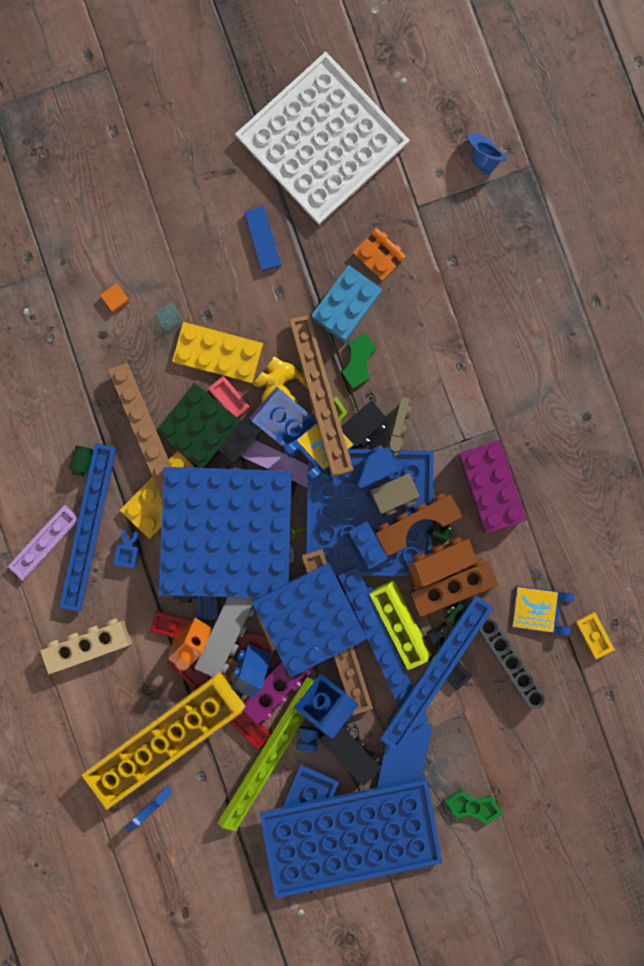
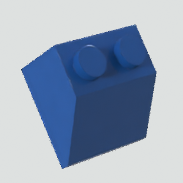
(376, 466)

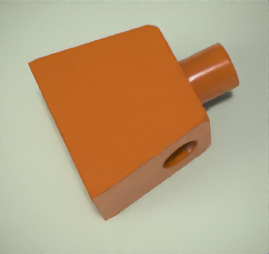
(184, 650)

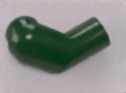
(440, 535)

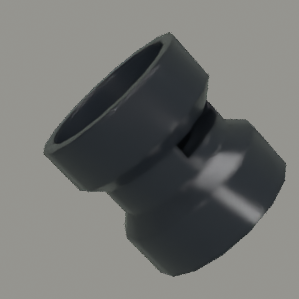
(438, 635)

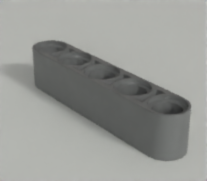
(517, 670)

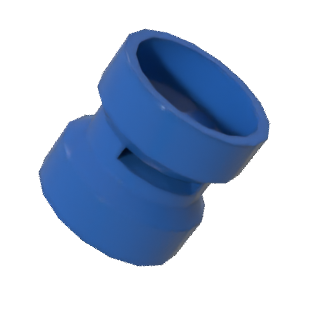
(308, 739)

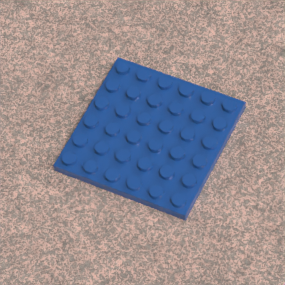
(338, 507)
(224, 532)

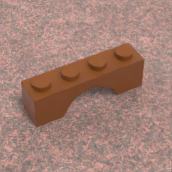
(441, 511)

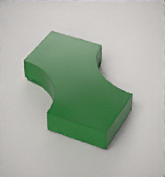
(361, 350)
(480, 807)

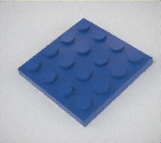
(309, 619)

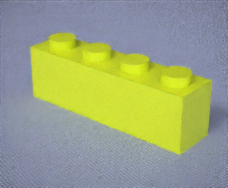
(400, 625)

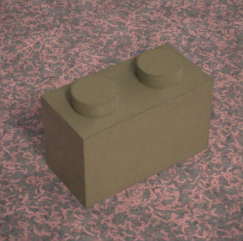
(394, 494)

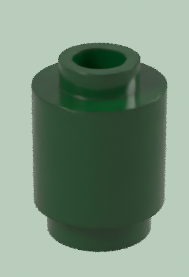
(80, 460)

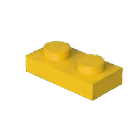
(594, 635)

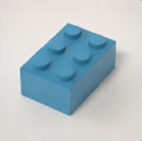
(346, 304)

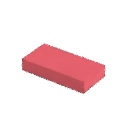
(228, 397)

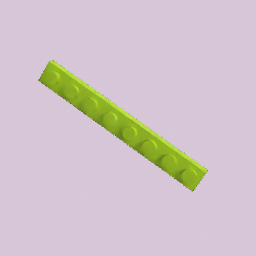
(264, 763)

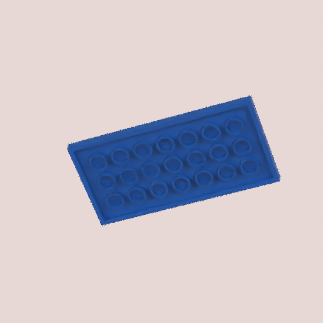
(350, 837)

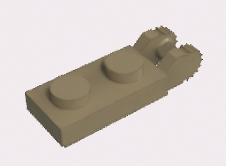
(399, 429)

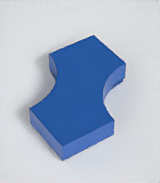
(148, 809)

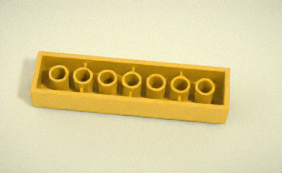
(163, 740)

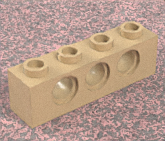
(56, 661)

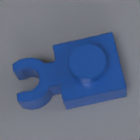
(127, 554)

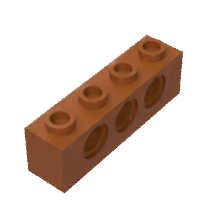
(485, 581)

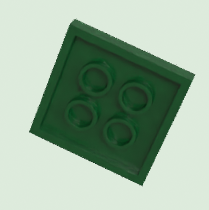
(198, 426)

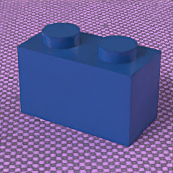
(367, 545)
(250, 670)

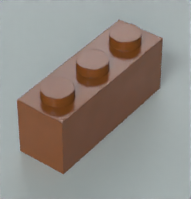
(441, 561)

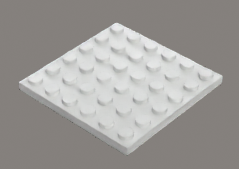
(322, 138)

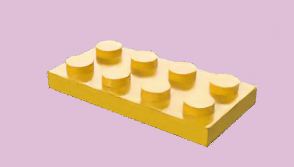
(217, 352)
(146, 505)

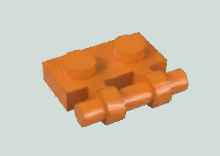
(374, 260)

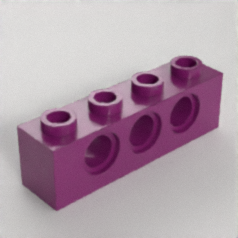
(261, 712)

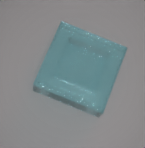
(168, 316)

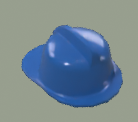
(485, 153)

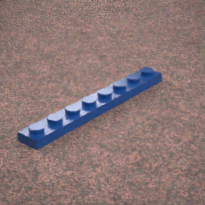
(88, 527)
(377, 636)
(436, 673)

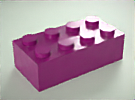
(491, 487)

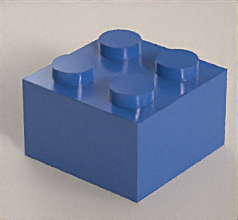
(326, 706)

